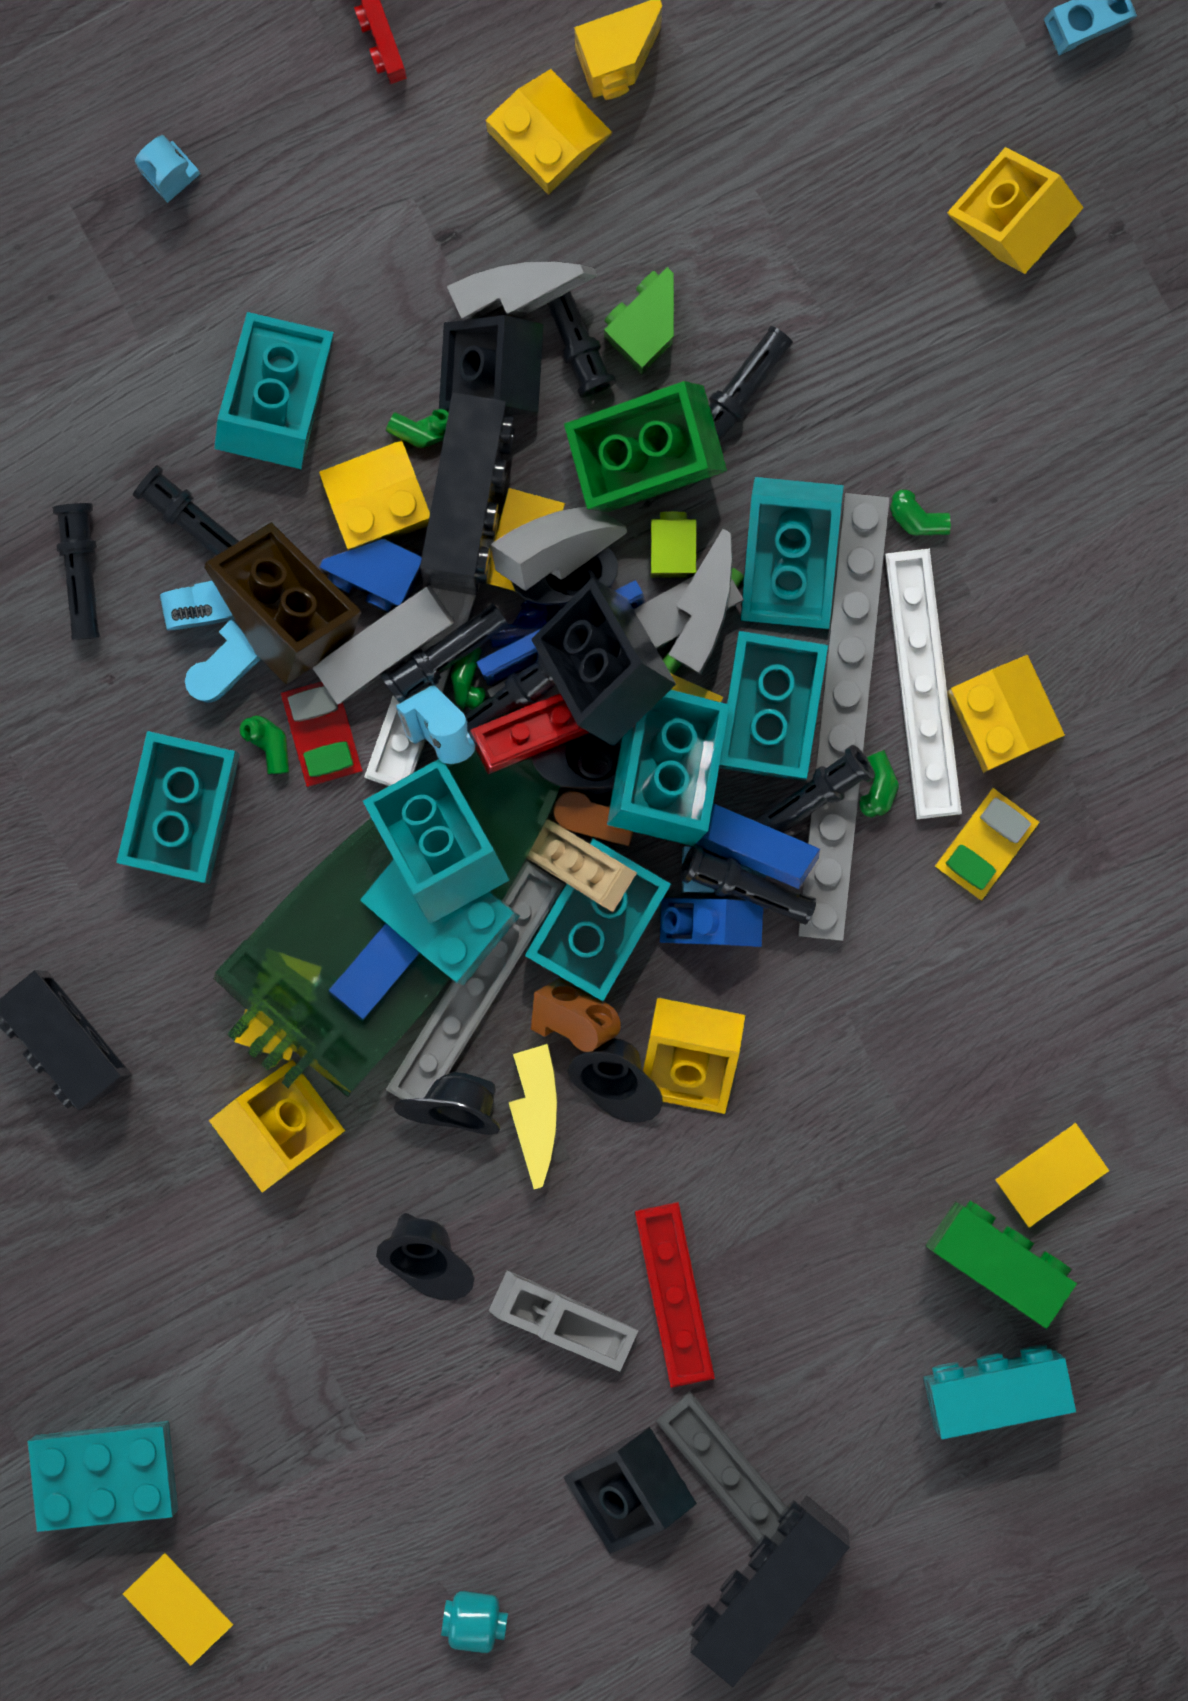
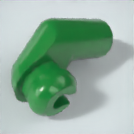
(419, 433)
(913, 517)
(462, 679)
(269, 739)
(883, 788)

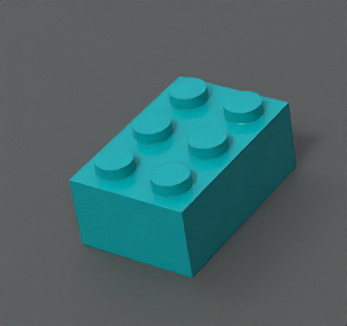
(773, 705)
(670, 769)
(178, 807)
(436, 840)
(589, 941)
(999, 1392)
(102, 1476)

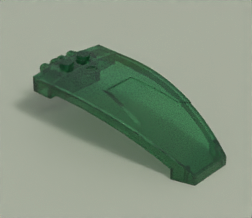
(323, 927)

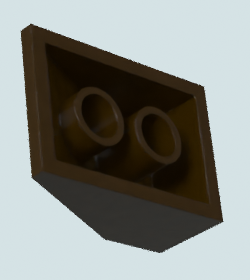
(282, 602)

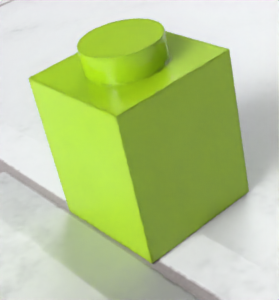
(673, 546)

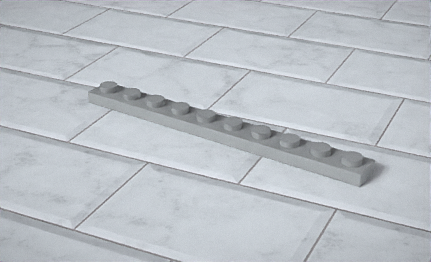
(845, 704)

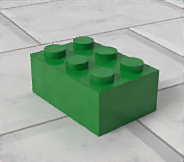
(645, 447)
(1003, 1262)

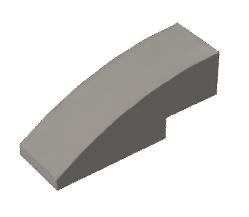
(516, 287)
(554, 544)
(706, 604)
(383, 645)
(563, 1321)

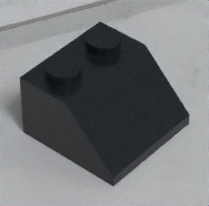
(493, 361)
(630, 1490)

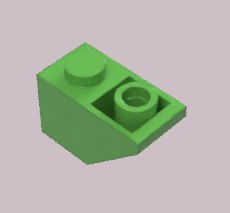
(647, 324)

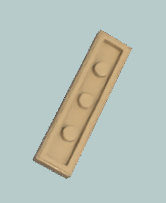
(581, 865)

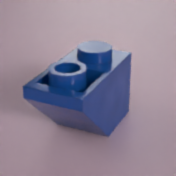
(376, 569)
(711, 922)

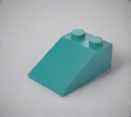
(273, 390)
(791, 552)
(454, 942)

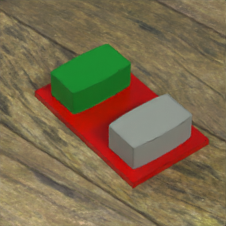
(320, 734)

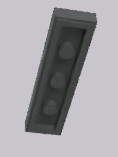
(722, 1466)

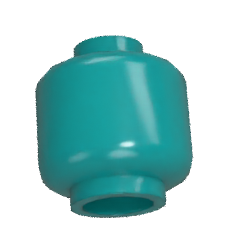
(473, 1622)

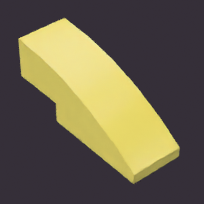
(536, 1112)

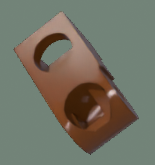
(580, 816)
(574, 1015)

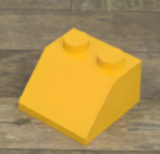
(617, 47)
(547, 129)
(1016, 209)
(376, 496)
(1005, 713)
(693, 1054)
(276, 1127)

